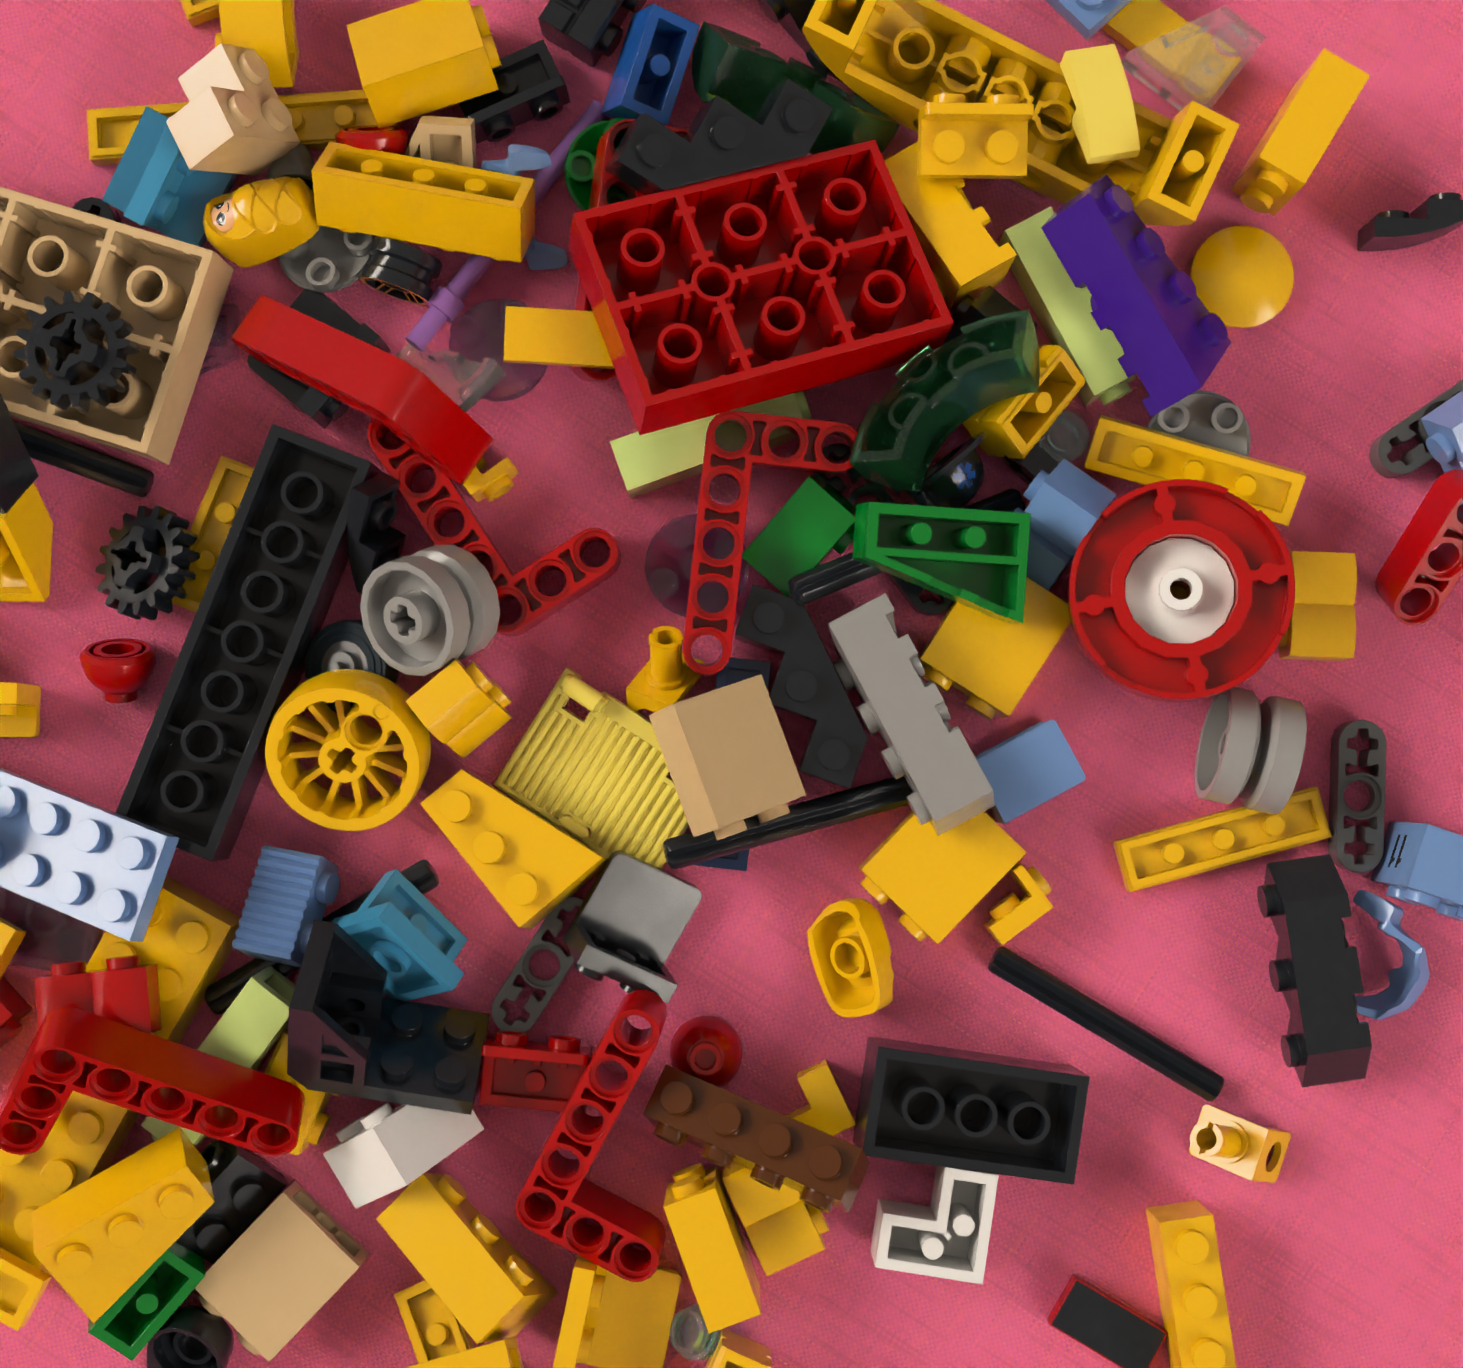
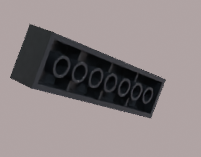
(246, 645)

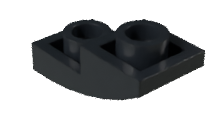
(1429, 221)
(369, 531)

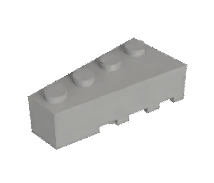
(909, 717)

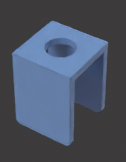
(1029, 770)

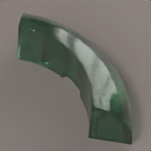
(745, 74)
(940, 392)

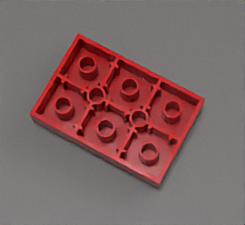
(757, 285)

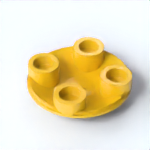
(1242, 276)

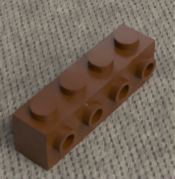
(757, 1138)

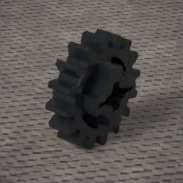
(69, 328)
(147, 563)

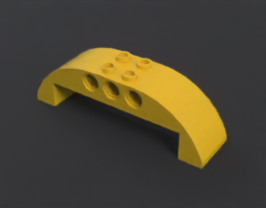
(915, 49)

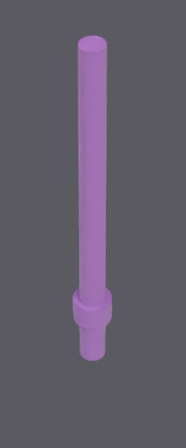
(447, 301)

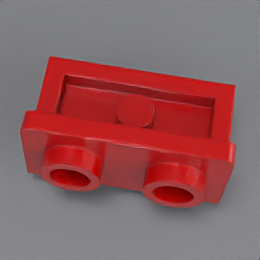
(530, 1072)

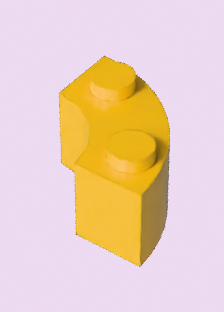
(268, 29)

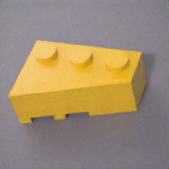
(949, 231)
(511, 849)
(121, 1221)
(465, 1258)

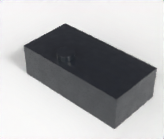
(970, 1110)

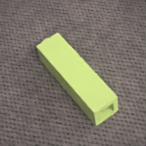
(1066, 311)
(678, 451)
(243, 1033)

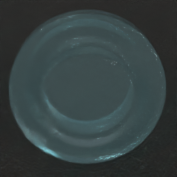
(1065, 437)
(691, 1335)

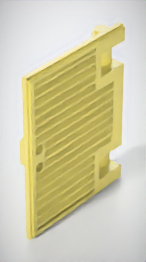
(598, 772)

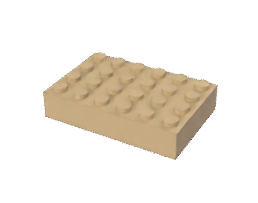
(158, 284)

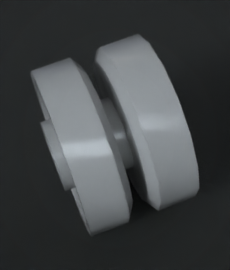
(429, 609)
(1250, 750)

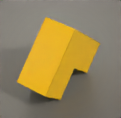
(826, 1105)

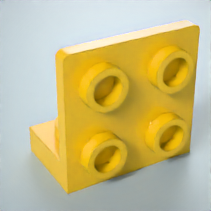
(616, 1320)

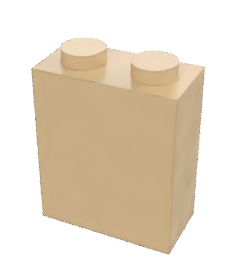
(728, 757)
(280, 1272)

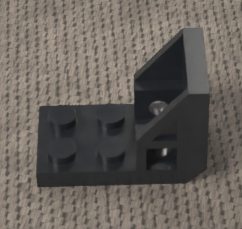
(373, 1046)

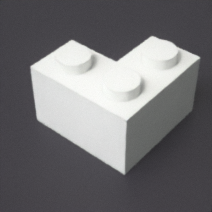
(395, 1148)
(941, 1238)

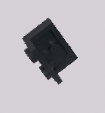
(527, 91)
(241, 1192)

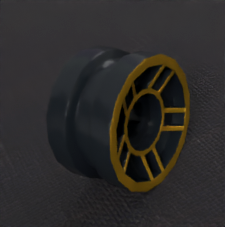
(400, 270)

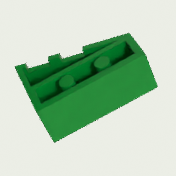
(950, 551)

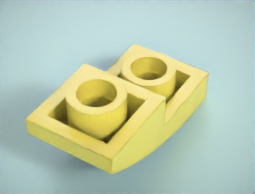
(1103, 102)

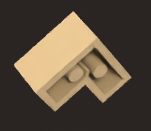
(231, 114)

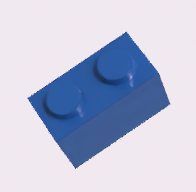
(650, 65)

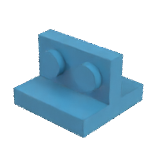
(158, 187)
(406, 939)

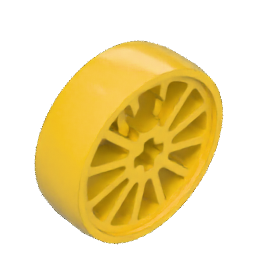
(372, 697)

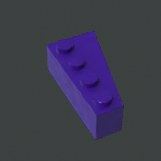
(1137, 293)

